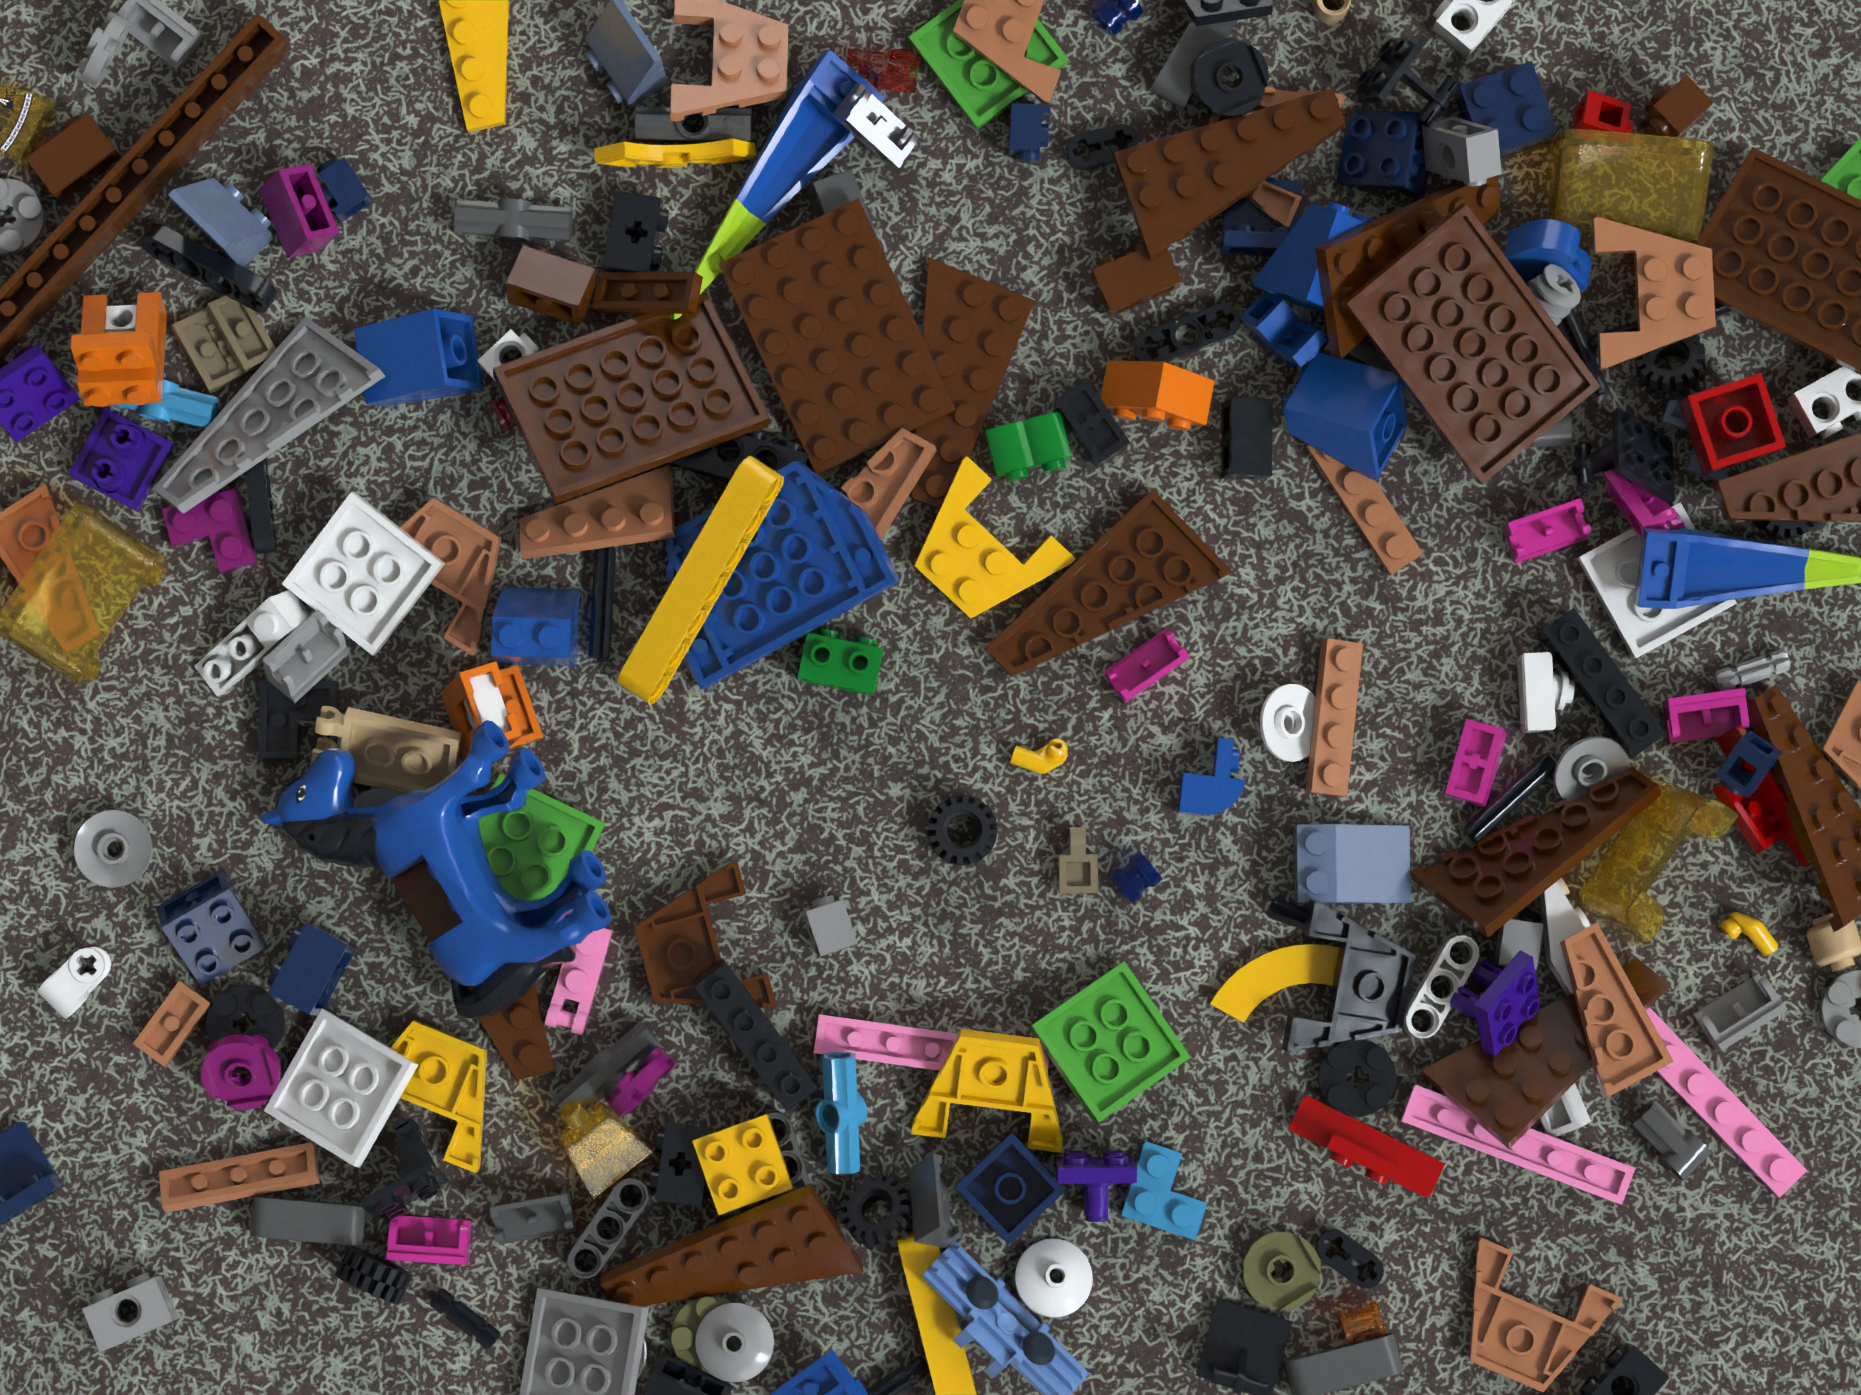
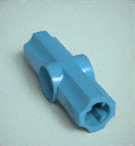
(179, 406)
(841, 1112)

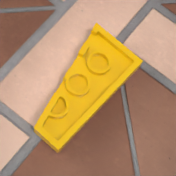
(479, 54)

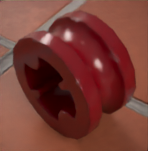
(502, 412)

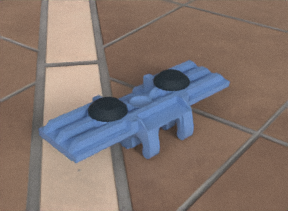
(1002, 1325)

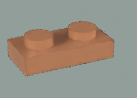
(172, 1023)

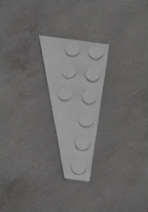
(286, 396)

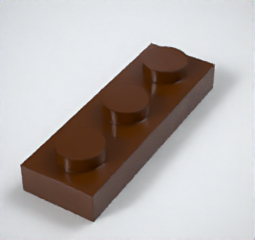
(647, 292)

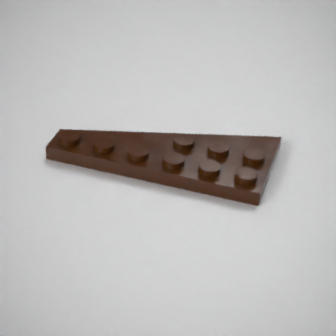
(1204, 170)
(1361, 253)
(972, 339)
(1807, 486)
(1125, 575)
(1530, 855)
(515, 1031)

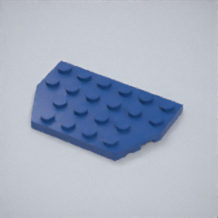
(800, 571)

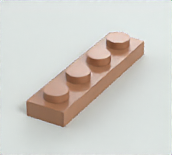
(1370, 512)
(1334, 717)
(239, 1177)

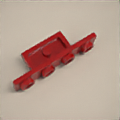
(1762, 814)
(1359, 1143)

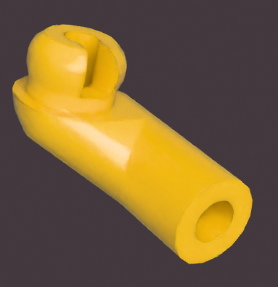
(1043, 759)
(1751, 927)

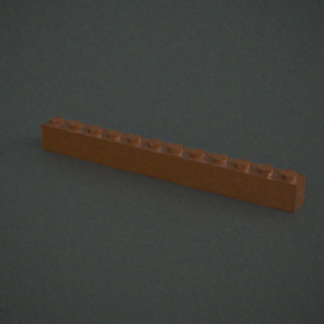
(137, 178)

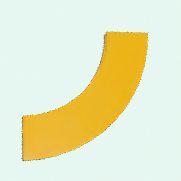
(674, 156)
(1272, 973)

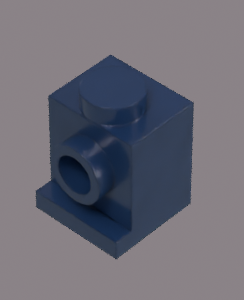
(1027, 132)
(343, 187)
(1757, 752)

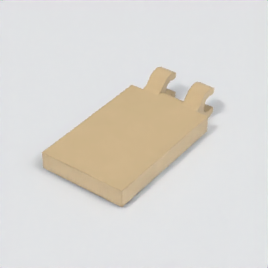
(390, 749)

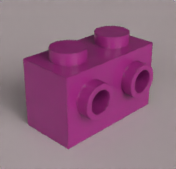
(299, 210)

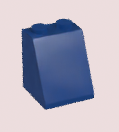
(1293, 266)
(421, 357)
(1348, 412)
(536, 627)

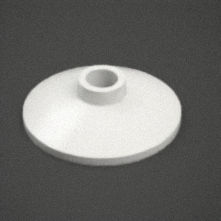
(1288, 722)
(1039, 1291)

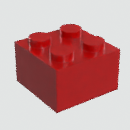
(1732, 424)

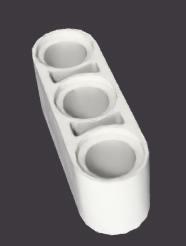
(1456, 976)

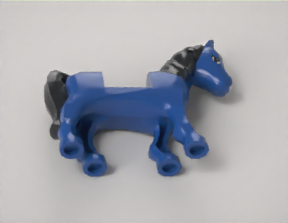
(502, 938)

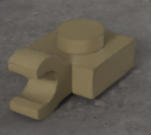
(1078, 870)

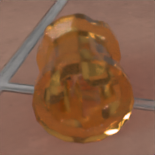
(1362, 1322)

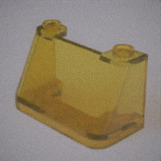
(1630, 180)
(78, 592)
(1638, 854)

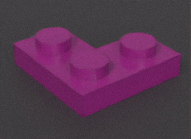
(221, 520)

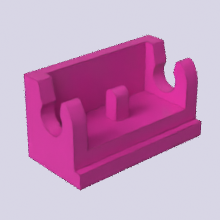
(1640, 506)
(1547, 531)
(1146, 665)
(1704, 715)
(1476, 763)
(429, 1240)

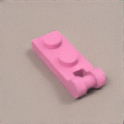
(579, 982)

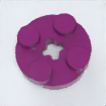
(244, 1051)
(636, 1087)

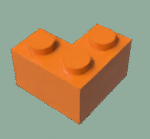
(1157, 393)

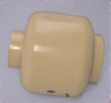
(1833, 947)

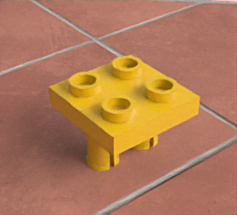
(743, 1164)

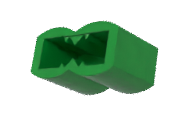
(1029, 446)

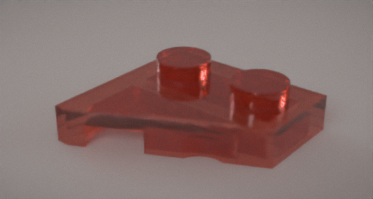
(887, 71)

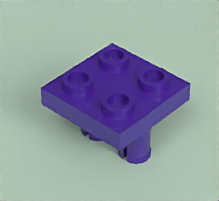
(32, 392)
(121, 459)
(1505, 1004)
(1095, 1176)

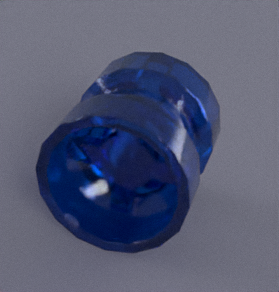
(1115, 13)
(1129, 884)

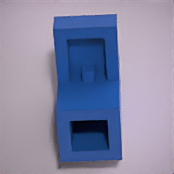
(1545, 243)
(1282, 330)
(1216, 793)

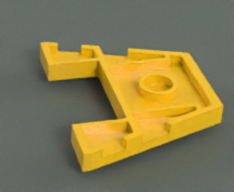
(969, 561)
(996, 1074)
(450, 1083)

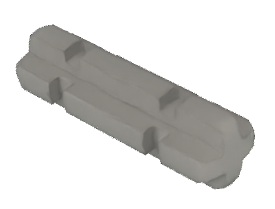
(1752, 670)

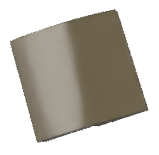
(223, 342)

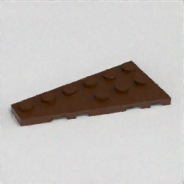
(1818, 805)
(1534, 1071)
(760, 1248)

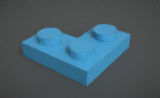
(1151, 1198)

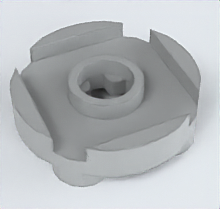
(104, 45)
(28, 213)
(1836, 1006)

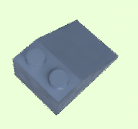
(625, 55)
(224, 219)
(1351, 863)

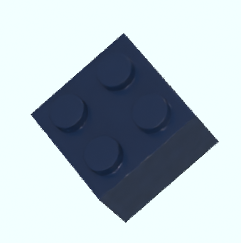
(1513, 105)
(310, 968)
(1009, 1188)

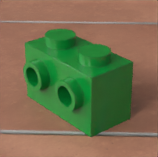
(841, 662)

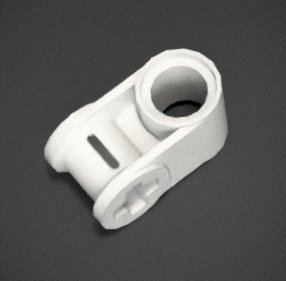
(71, 984)

